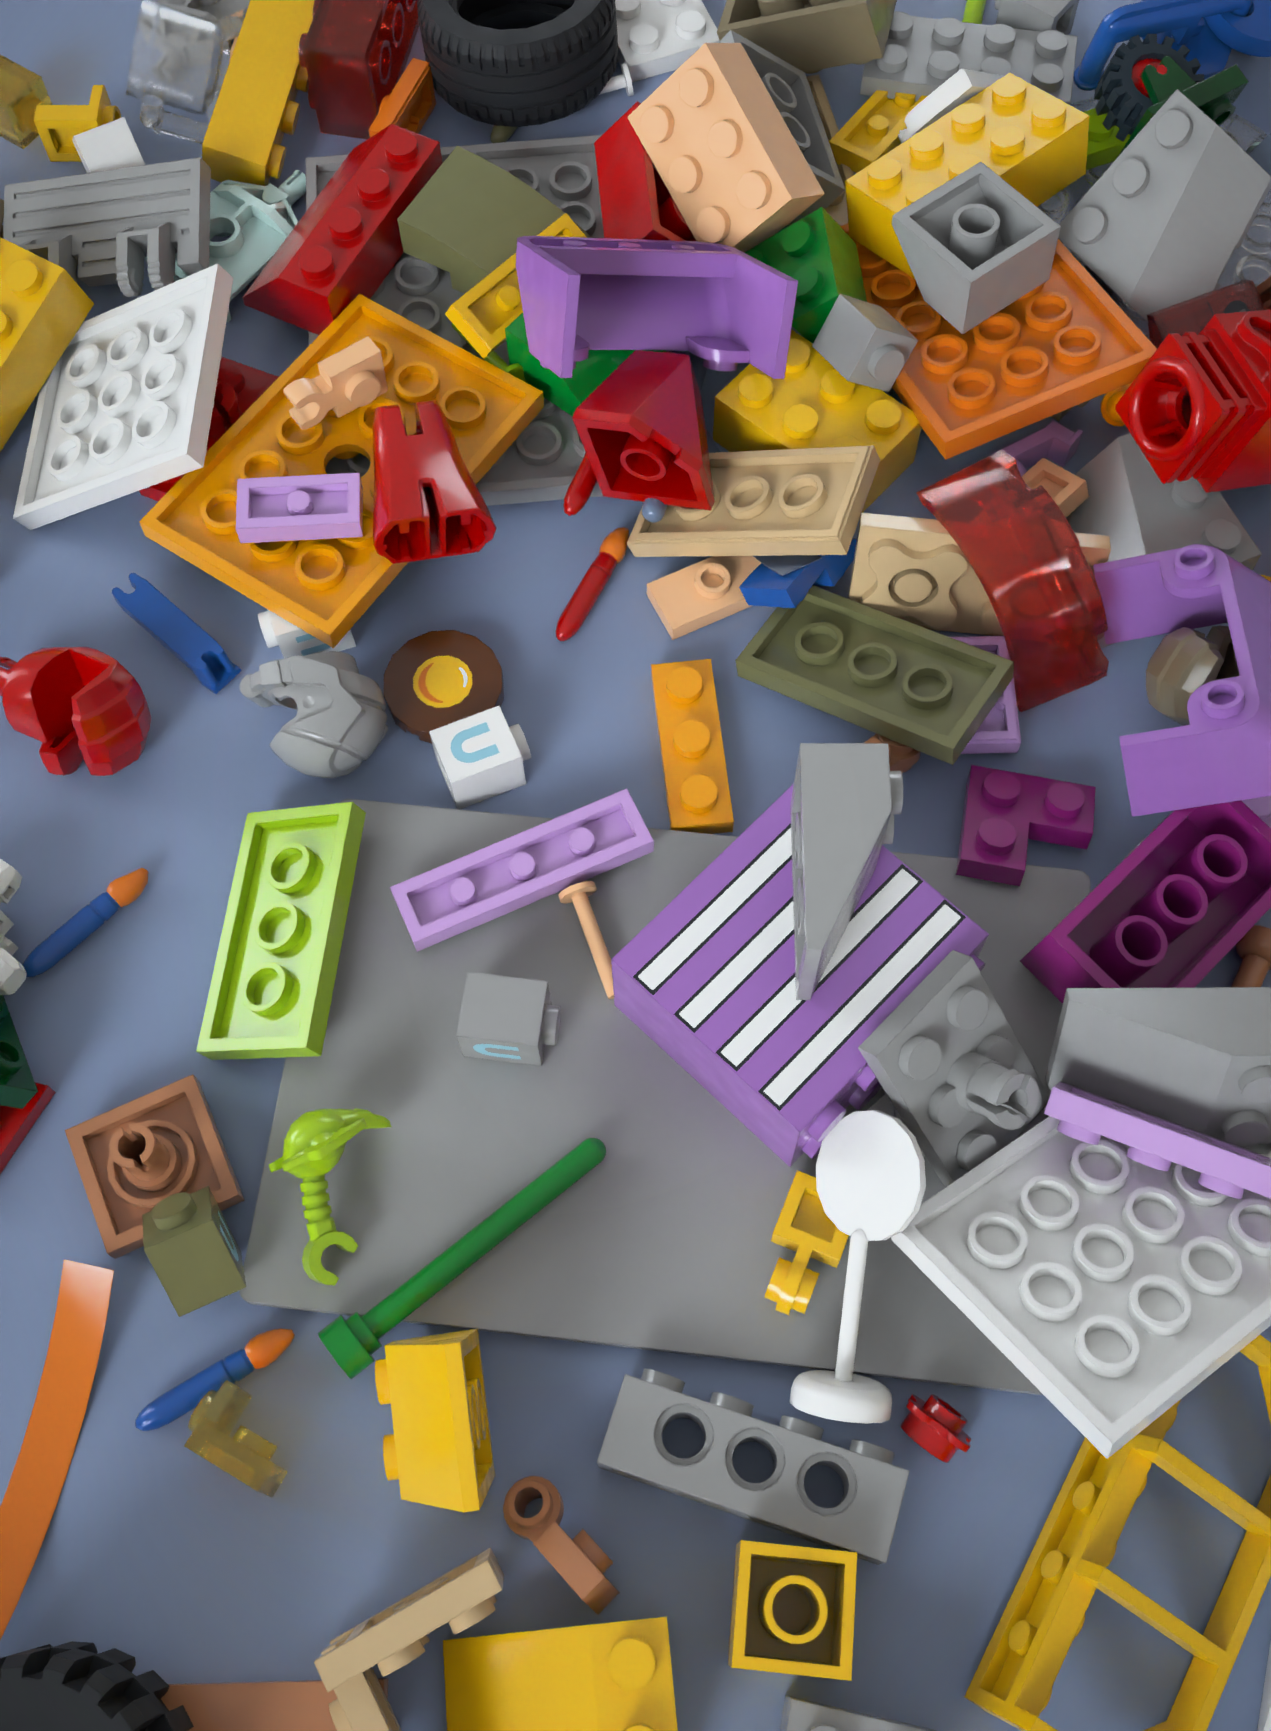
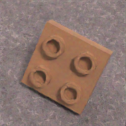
(146, 1154)

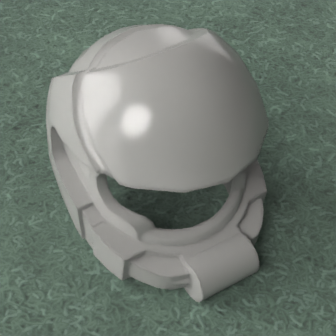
(337, 711)

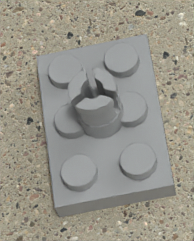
(955, 1069)

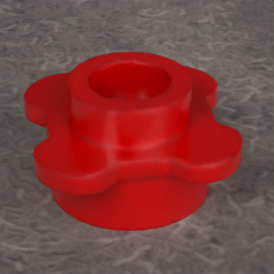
(936, 1427)

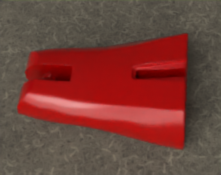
(424, 490)

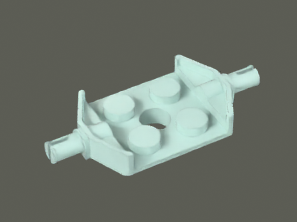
(259, 223)

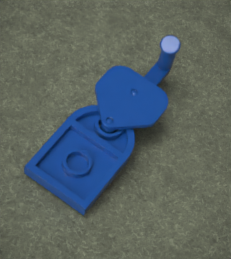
(1203, 26)

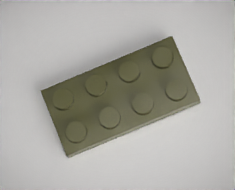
(877, 672)

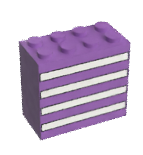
(720, 986)

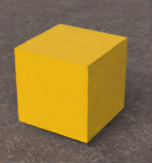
(793, 1610)

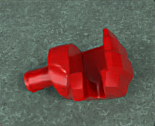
(77, 707)

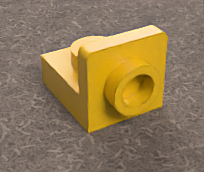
(61, 122)

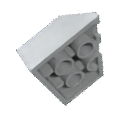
(1168, 210)

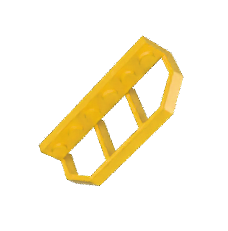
(1072, 1562)

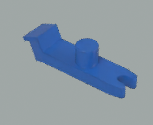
(177, 633)

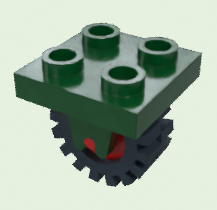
(1148, 73)

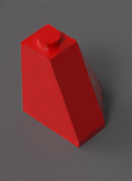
(649, 432)

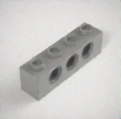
(871, 1484)

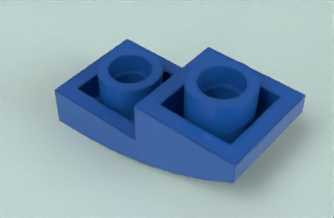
(770, 589)

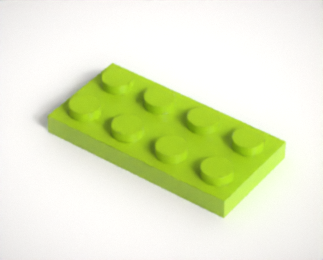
(282, 933)

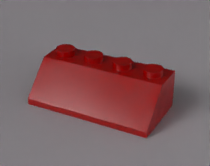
(348, 232)

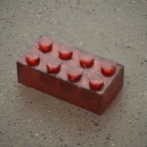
(355, 59)

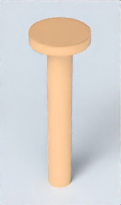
(578, 895)

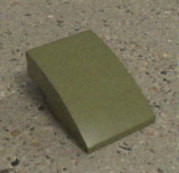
(472, 218)

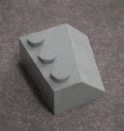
(1151, 516)

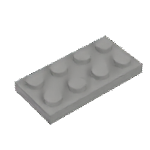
(929, 51)

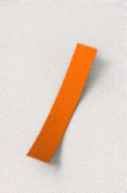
(52, 1425)

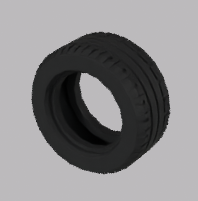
(519, 57)

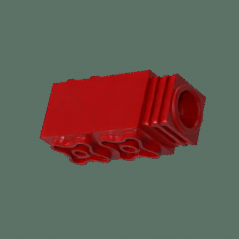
(1228, 387)

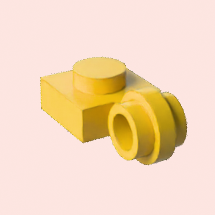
(810, 1234)

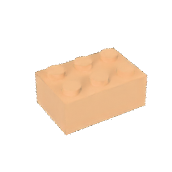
(725, 149)

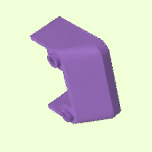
(652, 297)
(1228, 736)

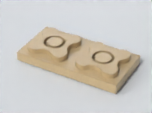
(768, 506)
(923, 576)

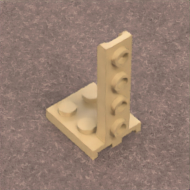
(399, 1637)

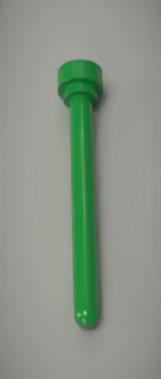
(357, 1338)

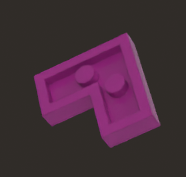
(1010, 808)

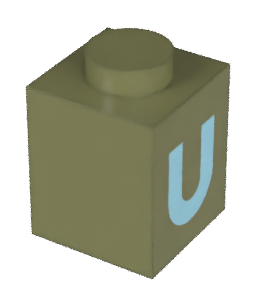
(192, 1250)

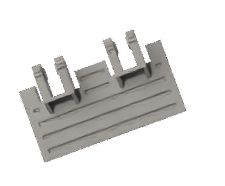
(114, 221)

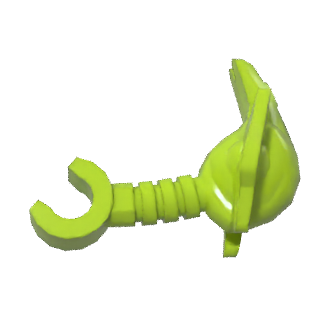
(309, 1152)

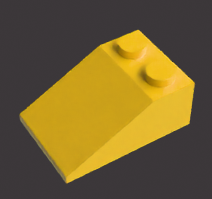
(438, 1419)
(563, 1679)

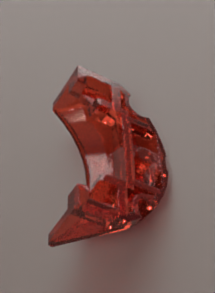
(1030, 573)

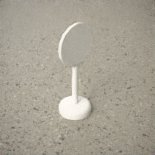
(871, 1190)

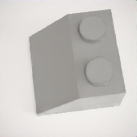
(975, 246)

